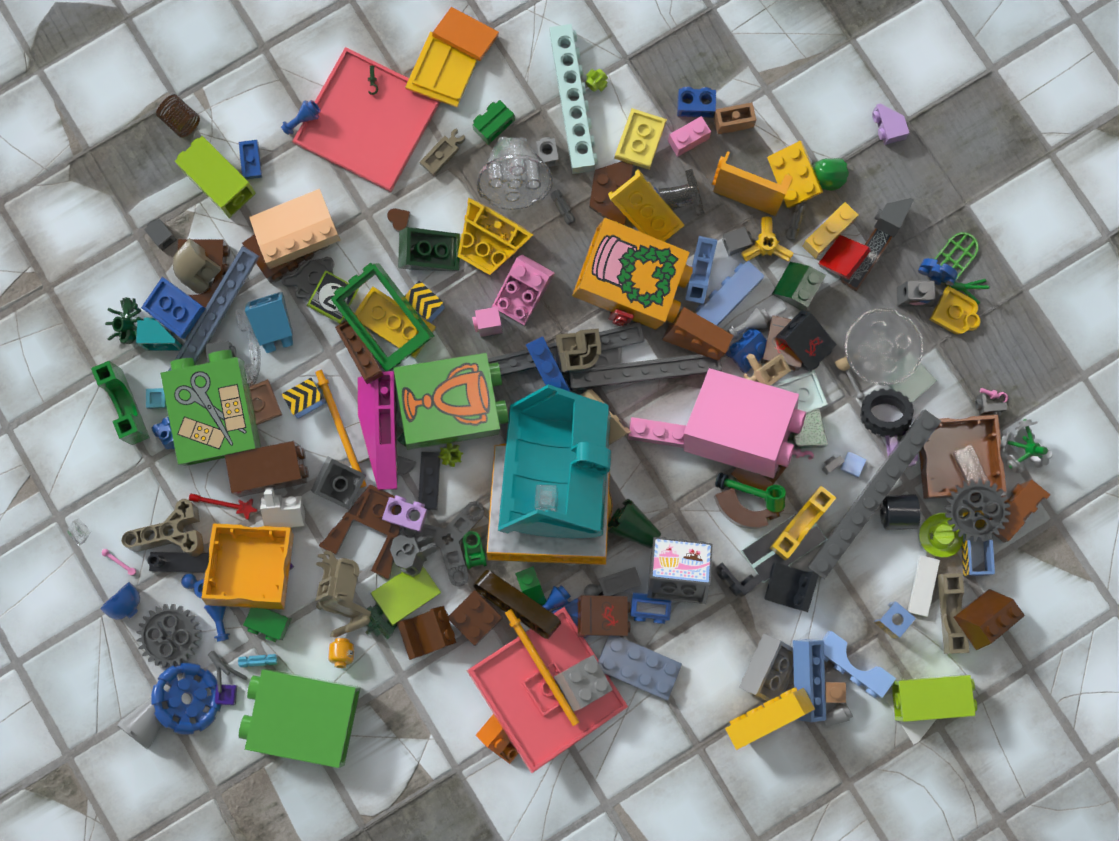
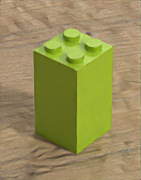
(215, 176)
(933, 698)

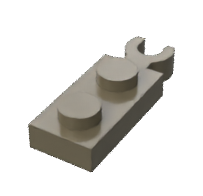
(441, 153)

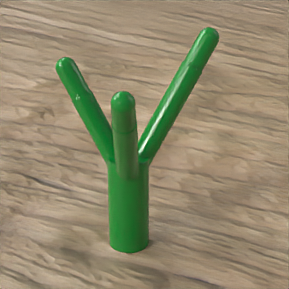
(972, 285)

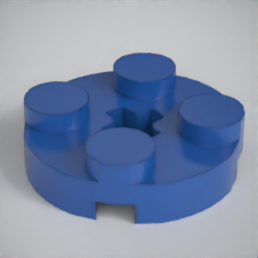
(938, 273)

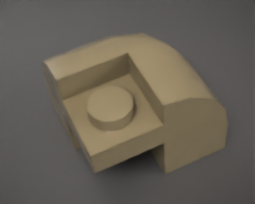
(194, 267)
(578, 350)

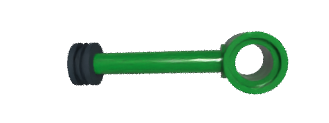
(774, 495)

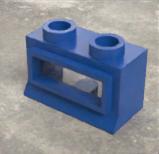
(649, 608)

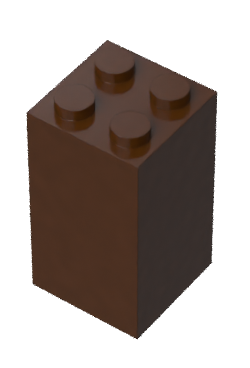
(266, 466)

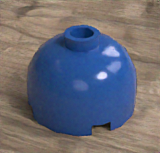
(123, 603)

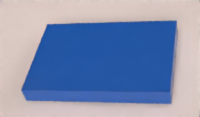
(173, 308)

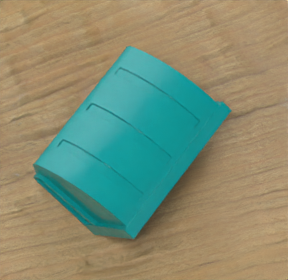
(562, 443)

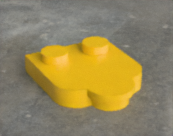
(956, 312)

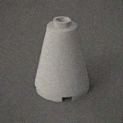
(142, 724)

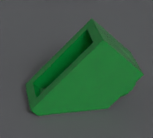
(530, 585)

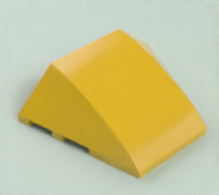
(489, 237)

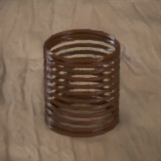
(177, 115)

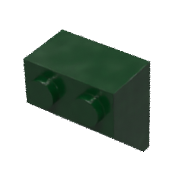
(798, 285)

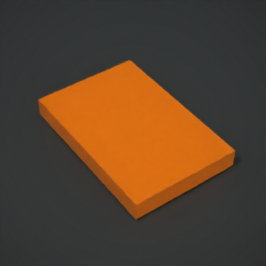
(465, 34)

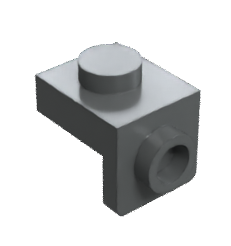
(991, 409)

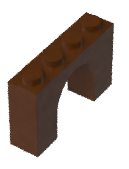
(217, 251)
(276, 273)

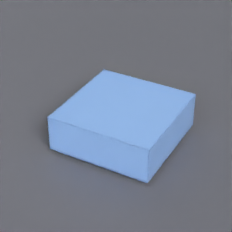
(853, 464)

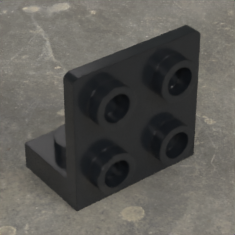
(791, 587)
(736, 588)

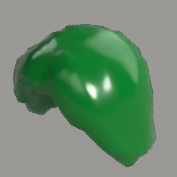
(831, 173)

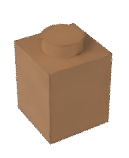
(835, 692)

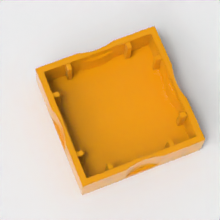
(248, 566)

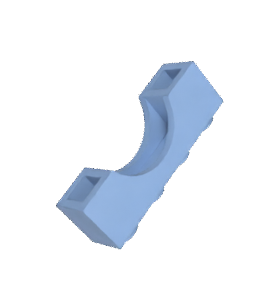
(875, 680)

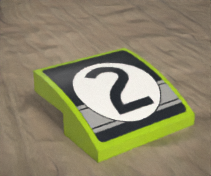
(321, 297)

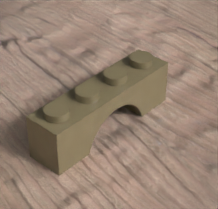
(950, 596)

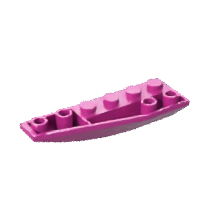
(379, 427)

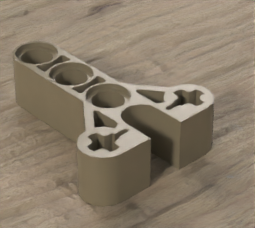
(177, 520)

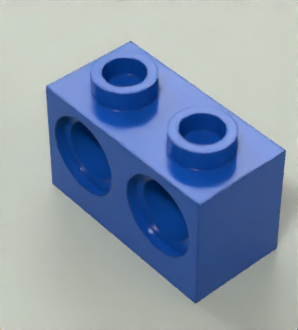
(696, 108)

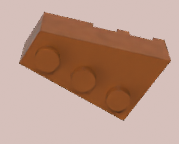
(697, 335)

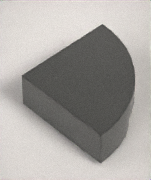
(404, 465)

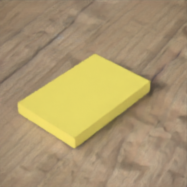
(640, 139)

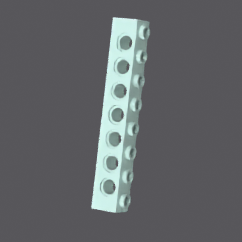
(565, 35)

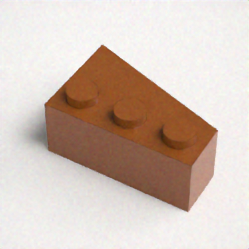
(1022, 504)

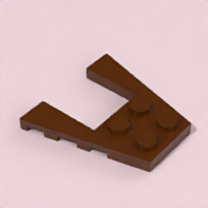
(369, 511)

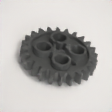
(987, 496)
(155, 647)

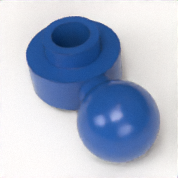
(190, 581)

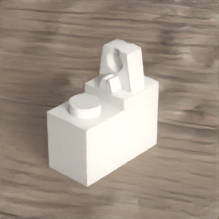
(281, 511)

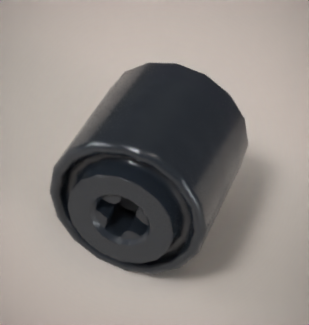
(900, 512)

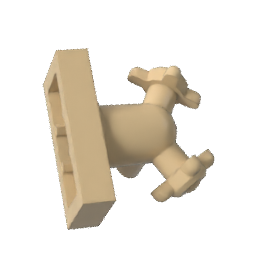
(770, 372)

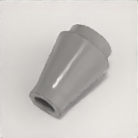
(838, 714)

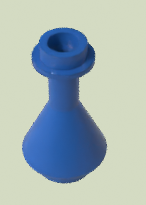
(307, 112)
(557, 598)
(217, 614)

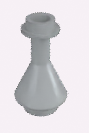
(756, 320)

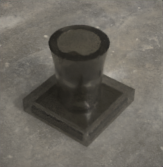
(684, 195)

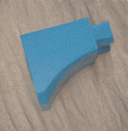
(270, 321)

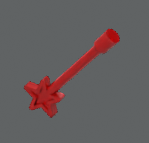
(243, 508)

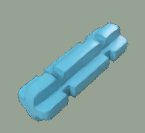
(258, 660)

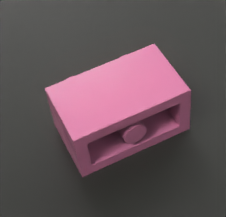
(689, 136)
(487, 322)

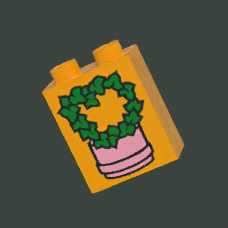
(633, 274)

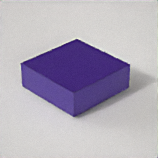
(227, 696)

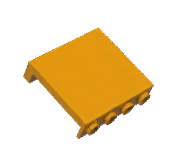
(749, 188)

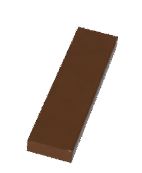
(359, 352)

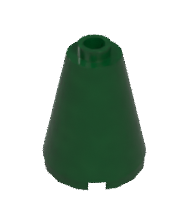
(633, 525)

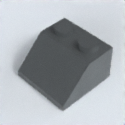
(338, 483)

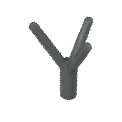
(226, 669)

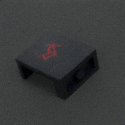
(807, 340)

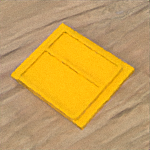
(441, 72)

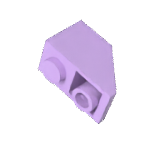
(890, 123)

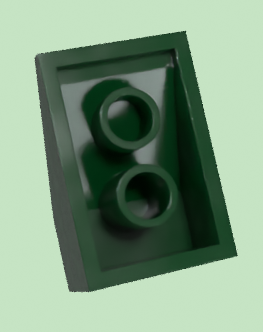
(428, 250)

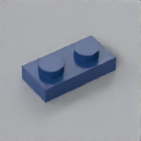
(250, 159)

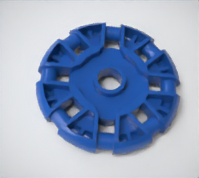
(173, 696)

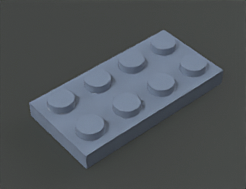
(639, 666)

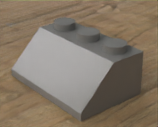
(769, 669)

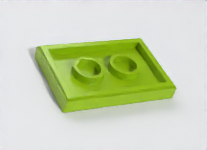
(405, 595)

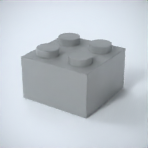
(583, 683)

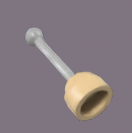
(843, 365)

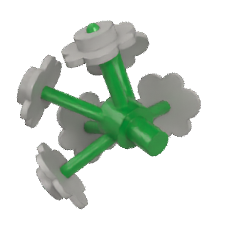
(1025, 439)

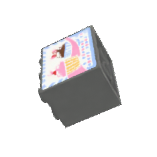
(680, 570)

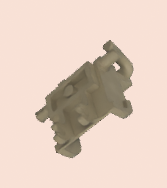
(337, 592)

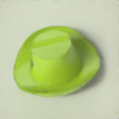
(938, 537)

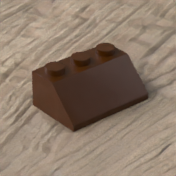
(988, 618)

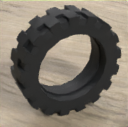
(886, 397)

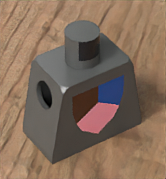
(918, 293)

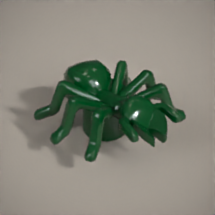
(125, 325)

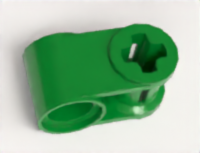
(474, 552)

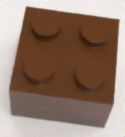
(475, 618)

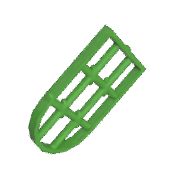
(957, 246)

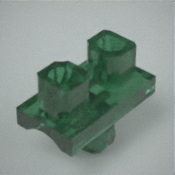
(378, 625)

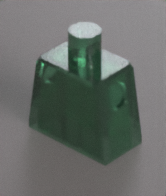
(812, 432)

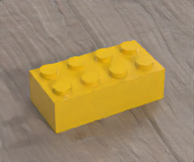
(765, 720)

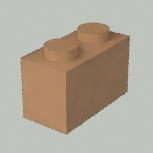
(735, 118)

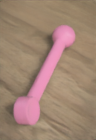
(131, 571)

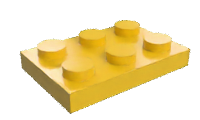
(795, 163)

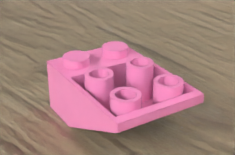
(523, 289)

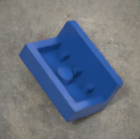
(751, 343)

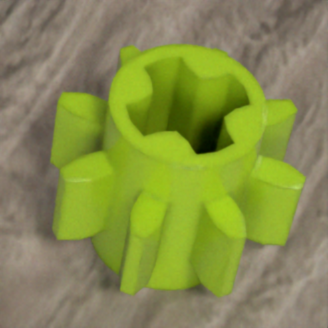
(596, 80)
(450, 454)

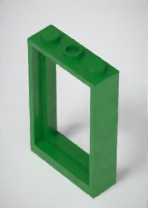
(408, 348)

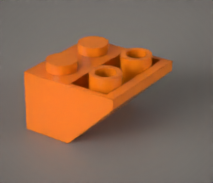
(496, 739)

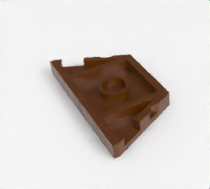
(607, 180)

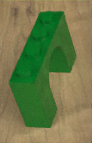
(130, 423)

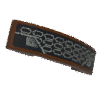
(877, 243)

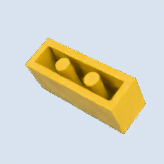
(830, 230)

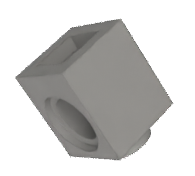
(548, 143)

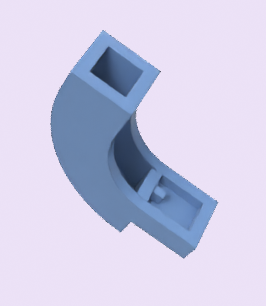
(701, 265)

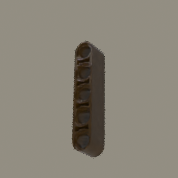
(524, 608)

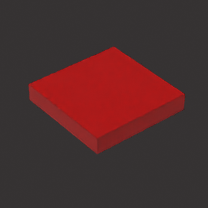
(844, 257)

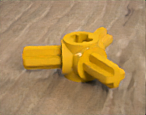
(769, 237)

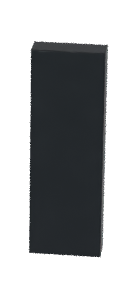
(429, 480)

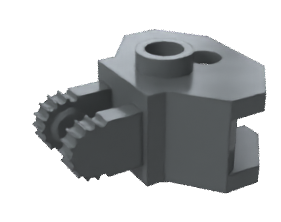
(412, 552)

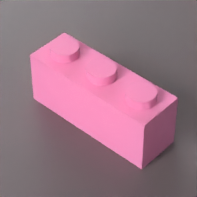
(657, 432)

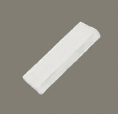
(923, 586)

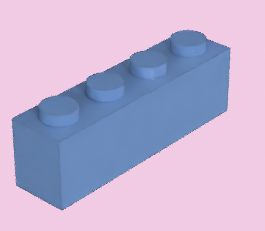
(731, 294)
(810, 675)

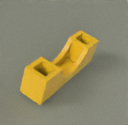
(802, 522)

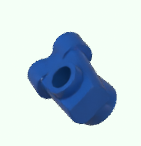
(164, 432)

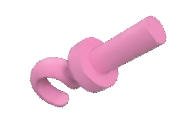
(993, 394)
(798, 453)

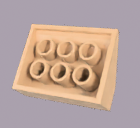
(294, 229)

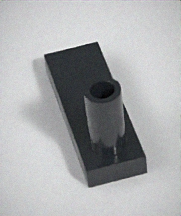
(177, 562)

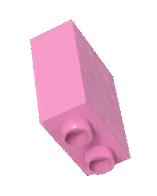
(743, 423)

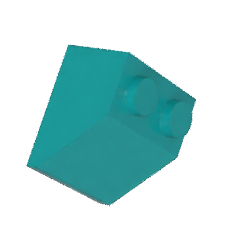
(155, 337)

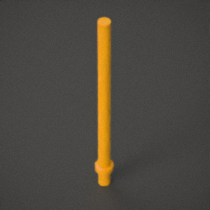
(323, 383)
(515, 623)

